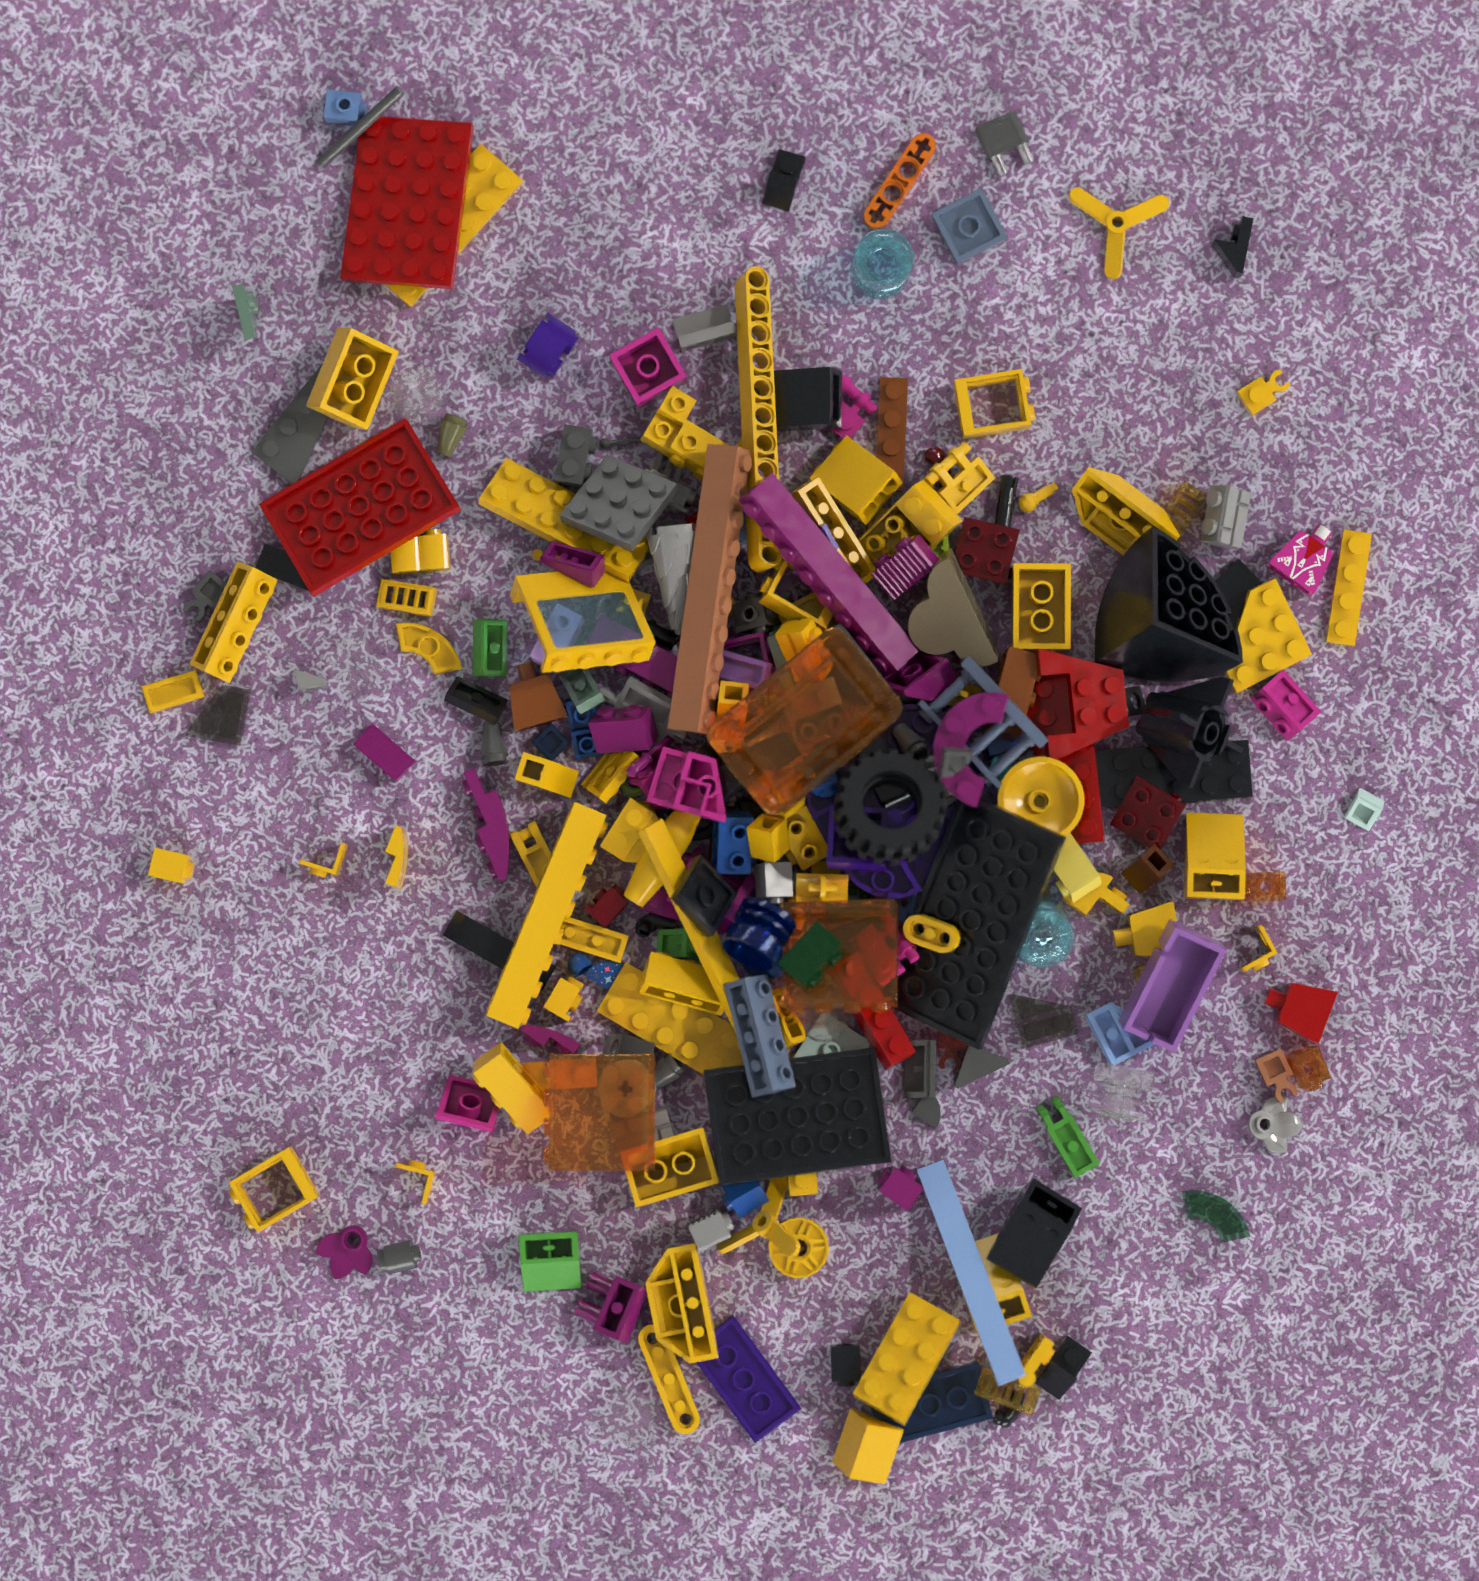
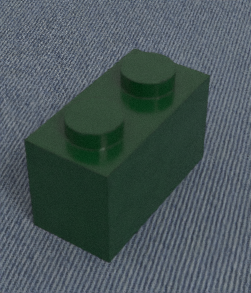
(811, 957)

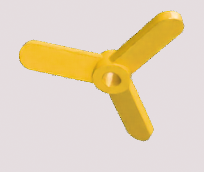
(1116, 235)
(766, 1224)

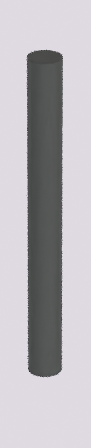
(364, 123)

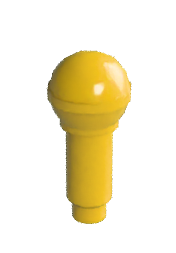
(1029, 501)

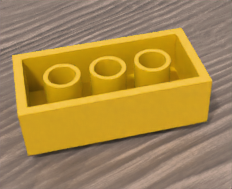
(906, 1359)

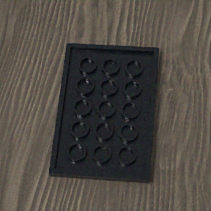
(819, 1126)

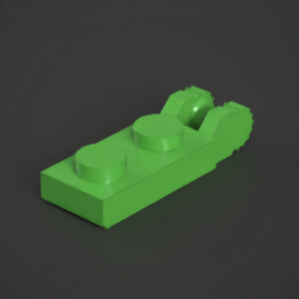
(1069, 1140)

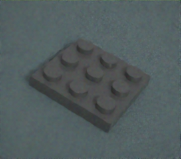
(619, 502)

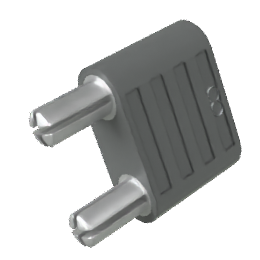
(1002, 137)

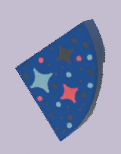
(604, 973)

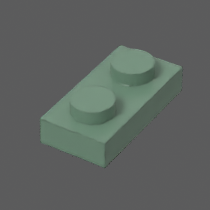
(582, 689)

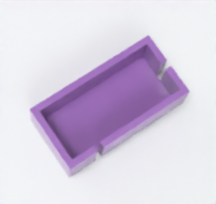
(1172, 985)

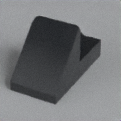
(783, 180)
(1235, 253)
(1063, 1368)

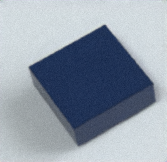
(551, 742)

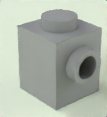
(774, 881)

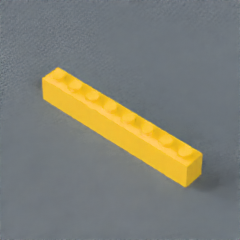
(545, 915)

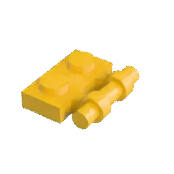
(966, 483)

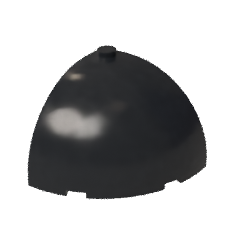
(1164, 616)

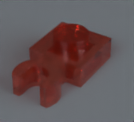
(951, 1048)

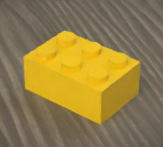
(352, 378)
(1041, 607)

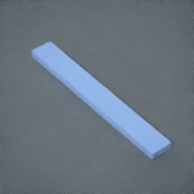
(971, 1273)

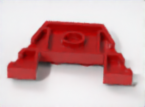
(1095, 701)

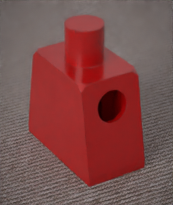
(1302, 1009)

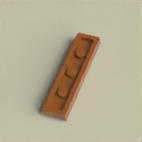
(892, 424)

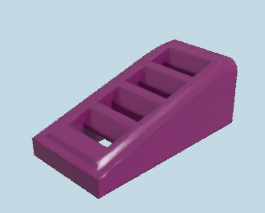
(583, 566)

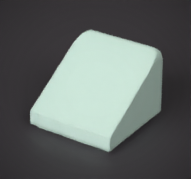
(1364, 809)

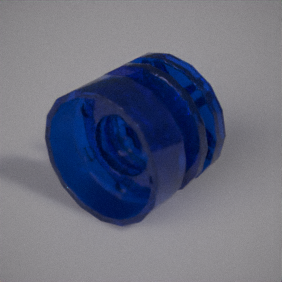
(758, 934)

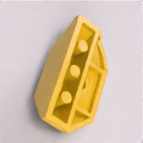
(1117, 509)
(682, 1305)

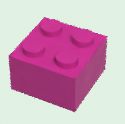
(648, 368)

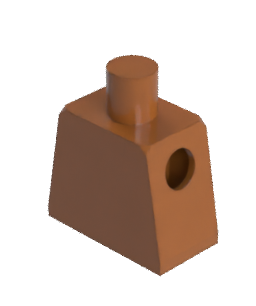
(534, 700)

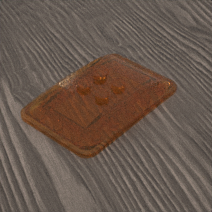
(804, 721)

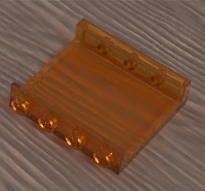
(870, 960)
(600, 1112)

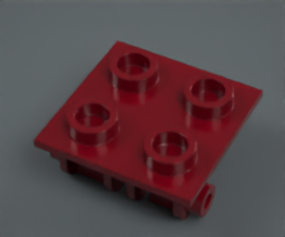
(986, 550)
(1148, 813)

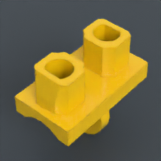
(821, 887)

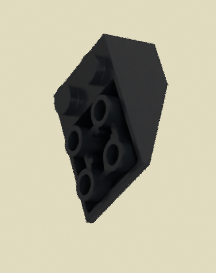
(1033, 1232)

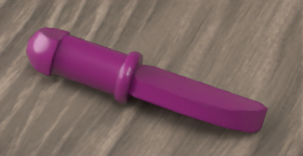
(647, 758)

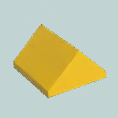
(867, 1447)

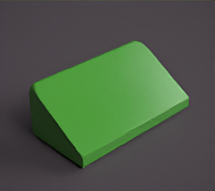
(489, 648)

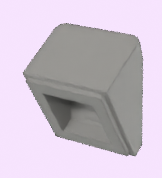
(309, 682)

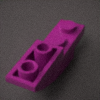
(494, 836)

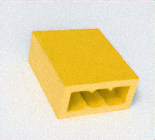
(857, 479)

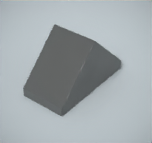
(977, 1065)

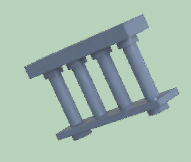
(1013, 715)

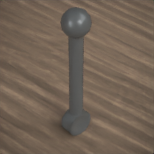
(606, 443)

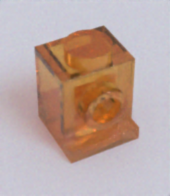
(1277, 886)
(1314, 1059)

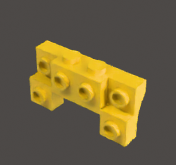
(678, 437)

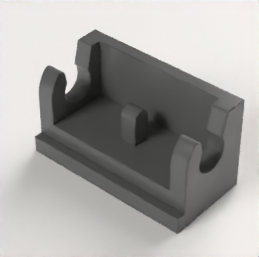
(921, 1071)

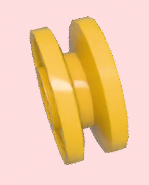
(816, 1253)

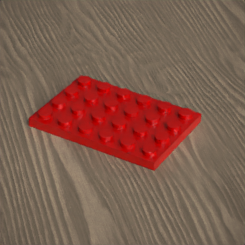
(407, 203)
(359, 507)

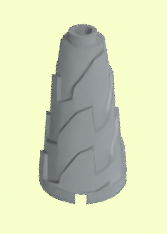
(672, 558)

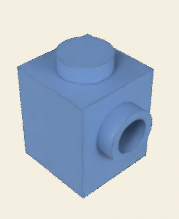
(344, 107)

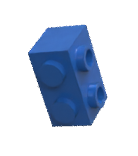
(730, 844)

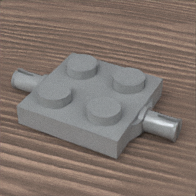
(643, 695)

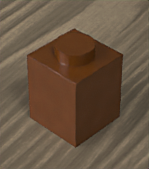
(1147, 868)

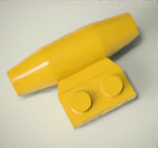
(628, 846)

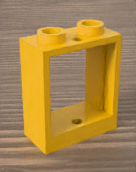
(1022, 387)
(784, 607)
(299, 1175)

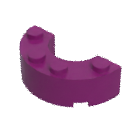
(955, 731)

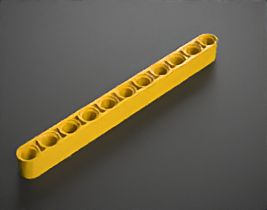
(753, 404)

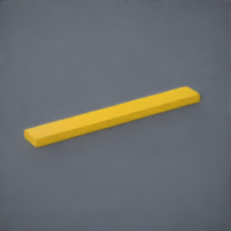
(671, 871)

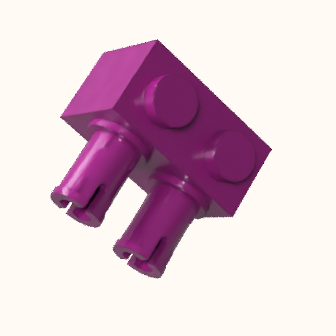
(620, 1308)

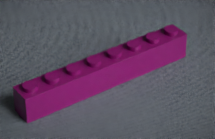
(828, 575)

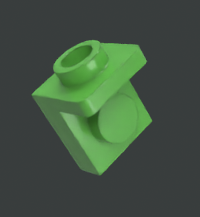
(676, 943)

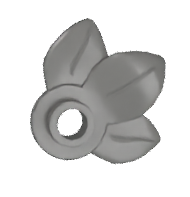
(1279, 1124)

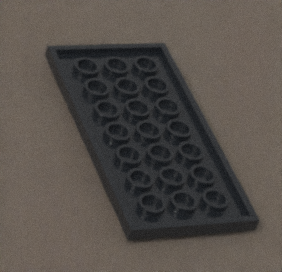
(989, 888)

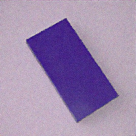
(748, 1382)

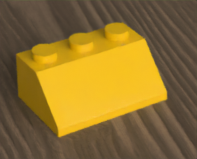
(681, 1166)

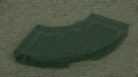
(1216, 1212)

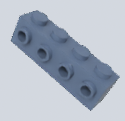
(759, 1035)

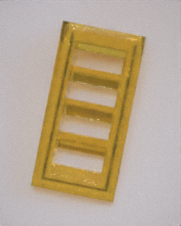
(1193, 492)
(989, 1389)

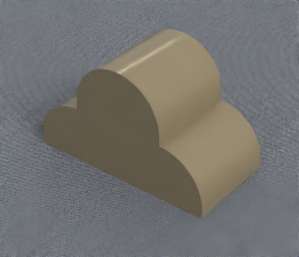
(949, 616)

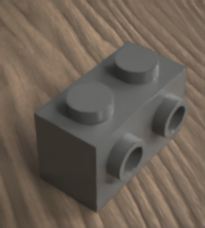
(574, 455)

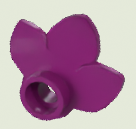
(345, 1255)

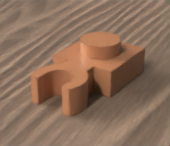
(1275, 1070)

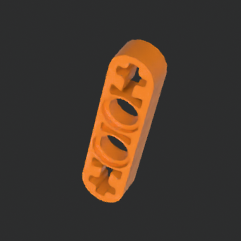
(901, 183)

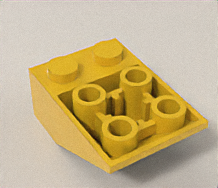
(915, 513)
(1214, 856)
(1005, 1286)

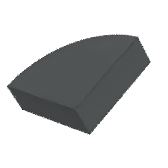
(954, 760)
(928, 1111)

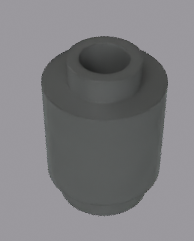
(399, 1257)

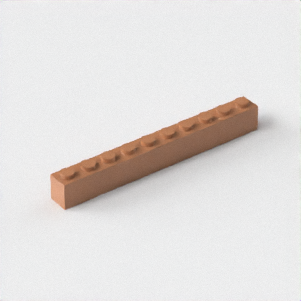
(709, 589)

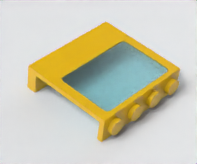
(584, 623)

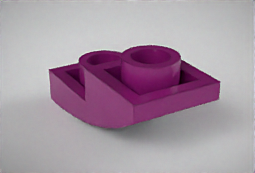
(542, 1035)

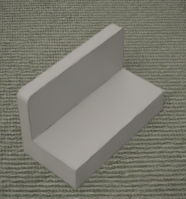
(704, 328)

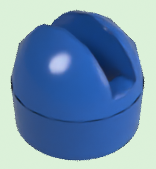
(578, 964)

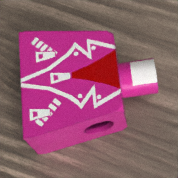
(1303, 559)

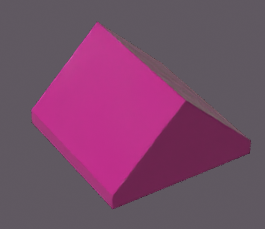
(467, 1105)

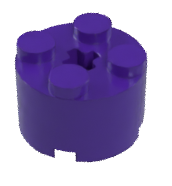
(547, 346)

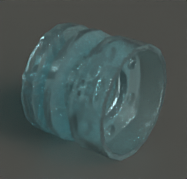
(893, 252)
(1056, 943)

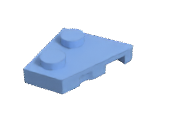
(1113, 1040)

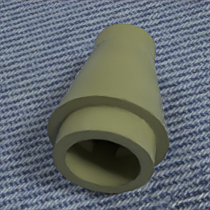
(450, 433)

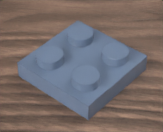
(969, 226)

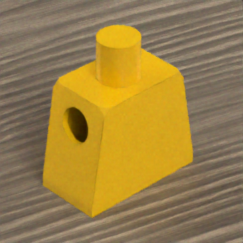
(1145, 929)

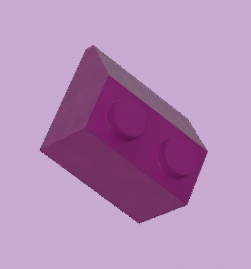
(922, 677)

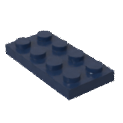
(945, 1404)

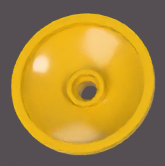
(1051, 782)

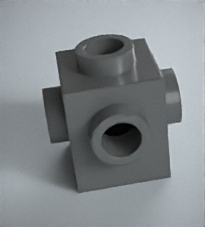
(752, 616)

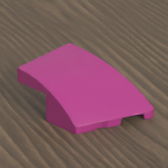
(688, 785)

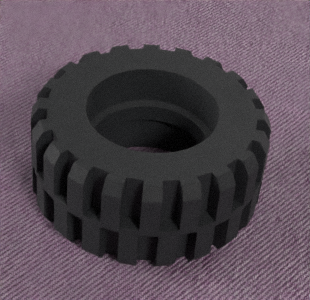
(895, 771)

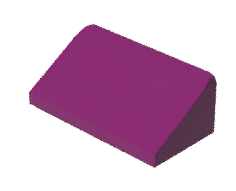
(384, 753)

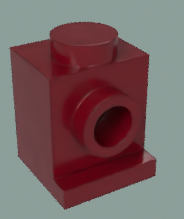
(607, 905)

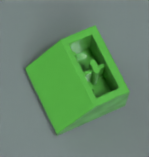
(550, 1260)

